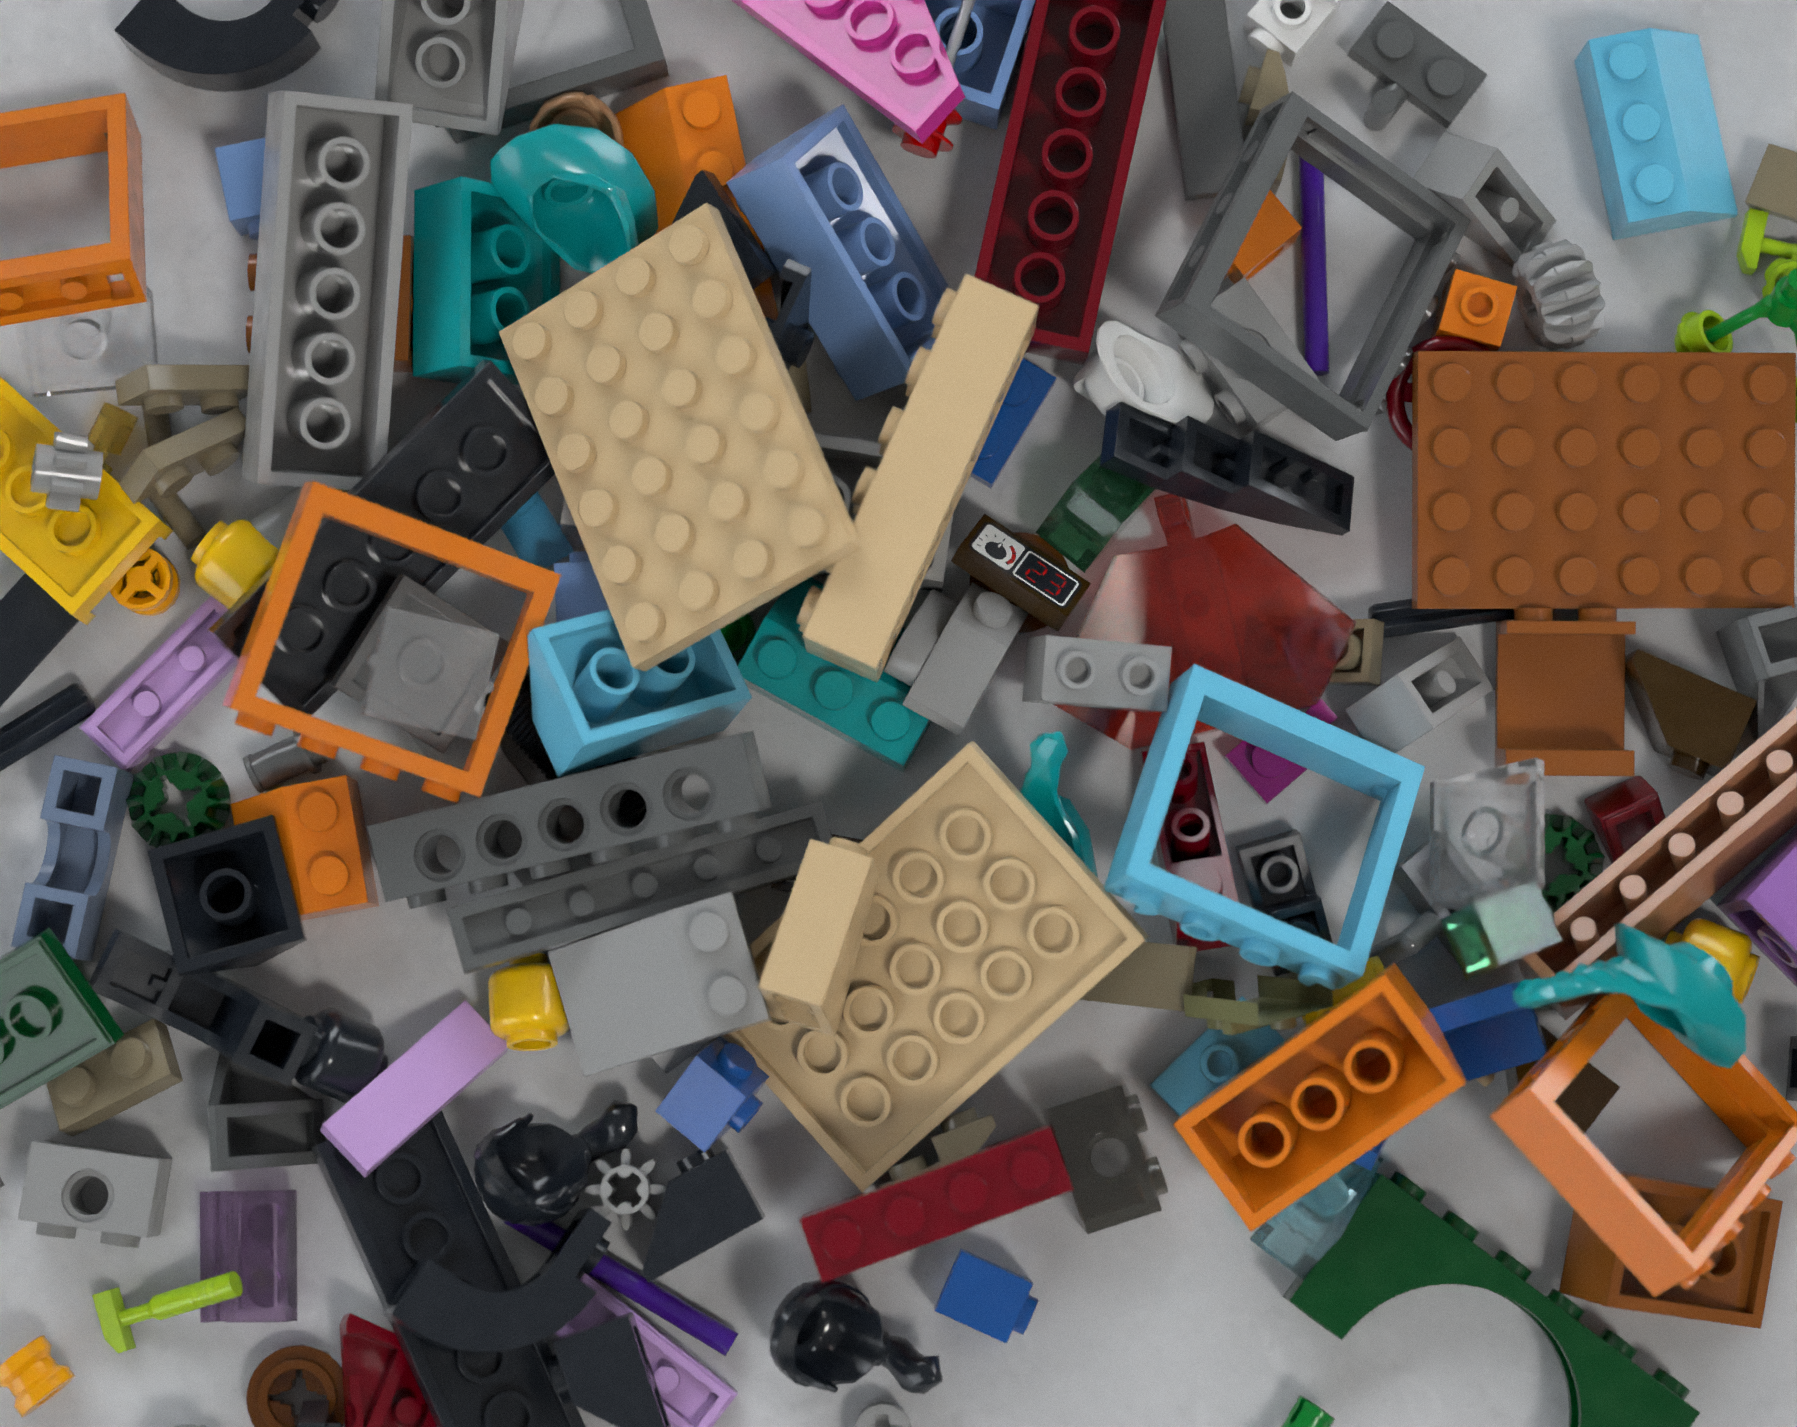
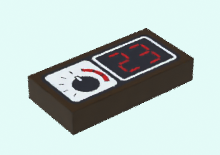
(1020, 572)

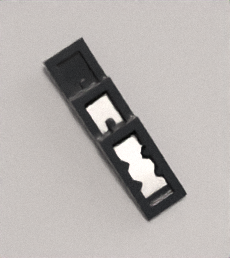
(1231, 474)

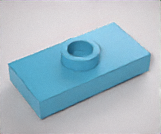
(1210, 1063)

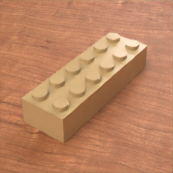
(921, 477)

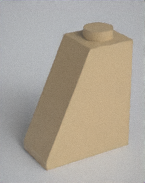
(820, 935)

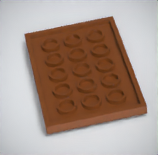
(1603, 480)

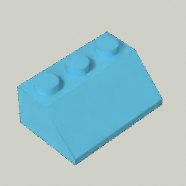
(1654, 131)
(603, 710)

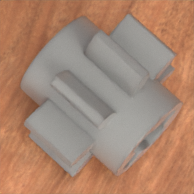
(66, 471)
(608, 1188)

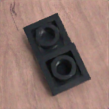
(1282, 884)

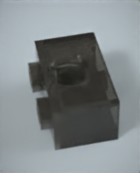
(1100, 1198)

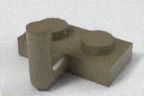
(170, 387)
(172, 463)
(115, 1078)

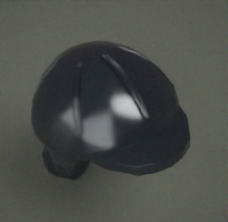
(539, 1170)
(835, 1337)

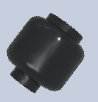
(342, 1055)

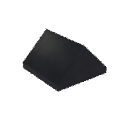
(227, 898)

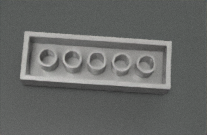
(326, 288)

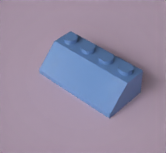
(871, 274)

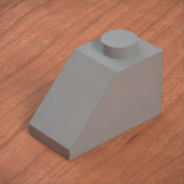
(1488, 191)
(965, 658)
(1420, 697)

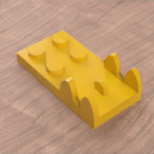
(65, 552)

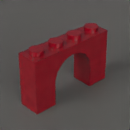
(935, 1203)

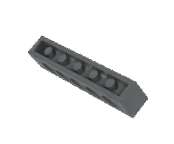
(407, 845)

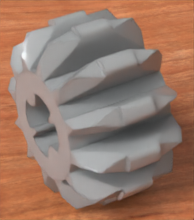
(1558, 295)

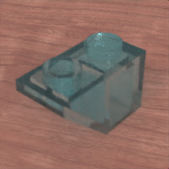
(1315, 1221)

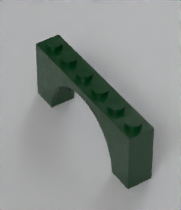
(1404, 1246)

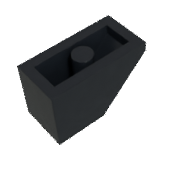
(700, 1211)
(609, 1373)

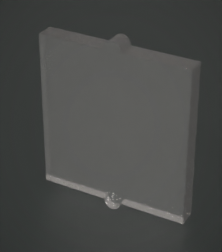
(430, 673)

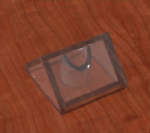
(87, 348)
(1486, 833)

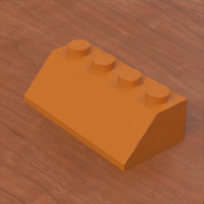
(677, 137)
(1322, 1097)

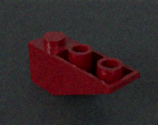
(1194, 838)

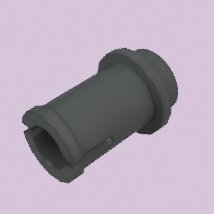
(281, 763)

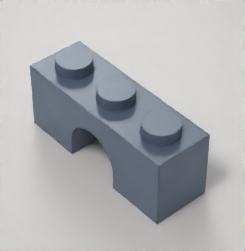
(84, 824)

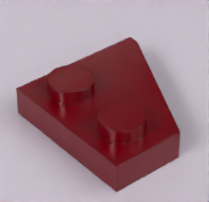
(378, 1379)

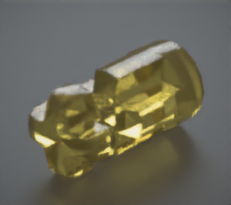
(111, 431)

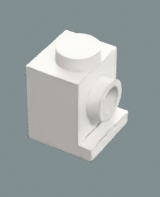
(1288, 36)

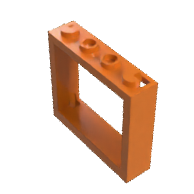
(78, 277)
(325, 737)
(1600, 1193)

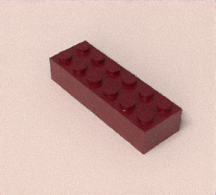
(1068, 163)

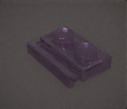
(258, 1240)

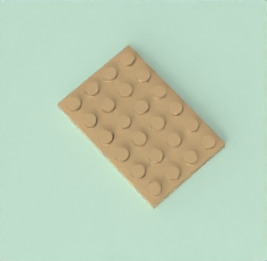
(678, 439)
(963, 961)

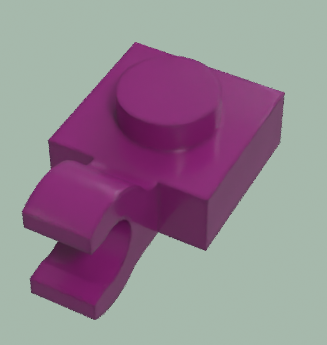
(1267, 772)

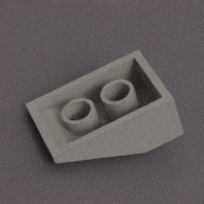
(449, 60)
(659, 984)

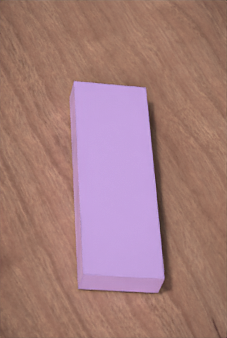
(162, 690)
(414, 1089)
(687, 1387)

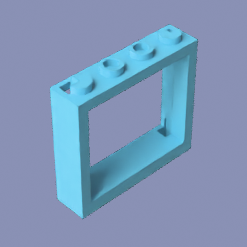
(1304, 741)

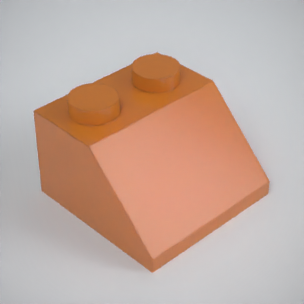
(322, 843)

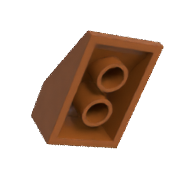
(1726, 1294)

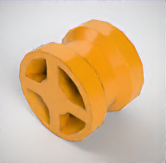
(140, 579)
(33, 1376)

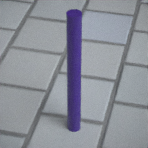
(1314, 268)
(643, 1293)

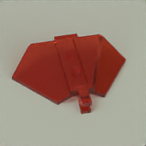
(1219, 607)

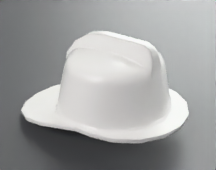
(1143, 375)

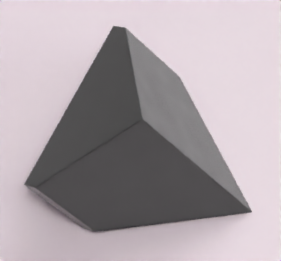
(1763, 663)
(260, 1121)

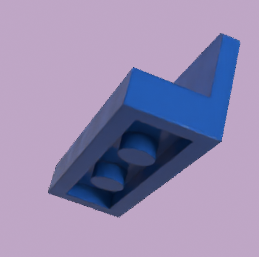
(1490, 1032)

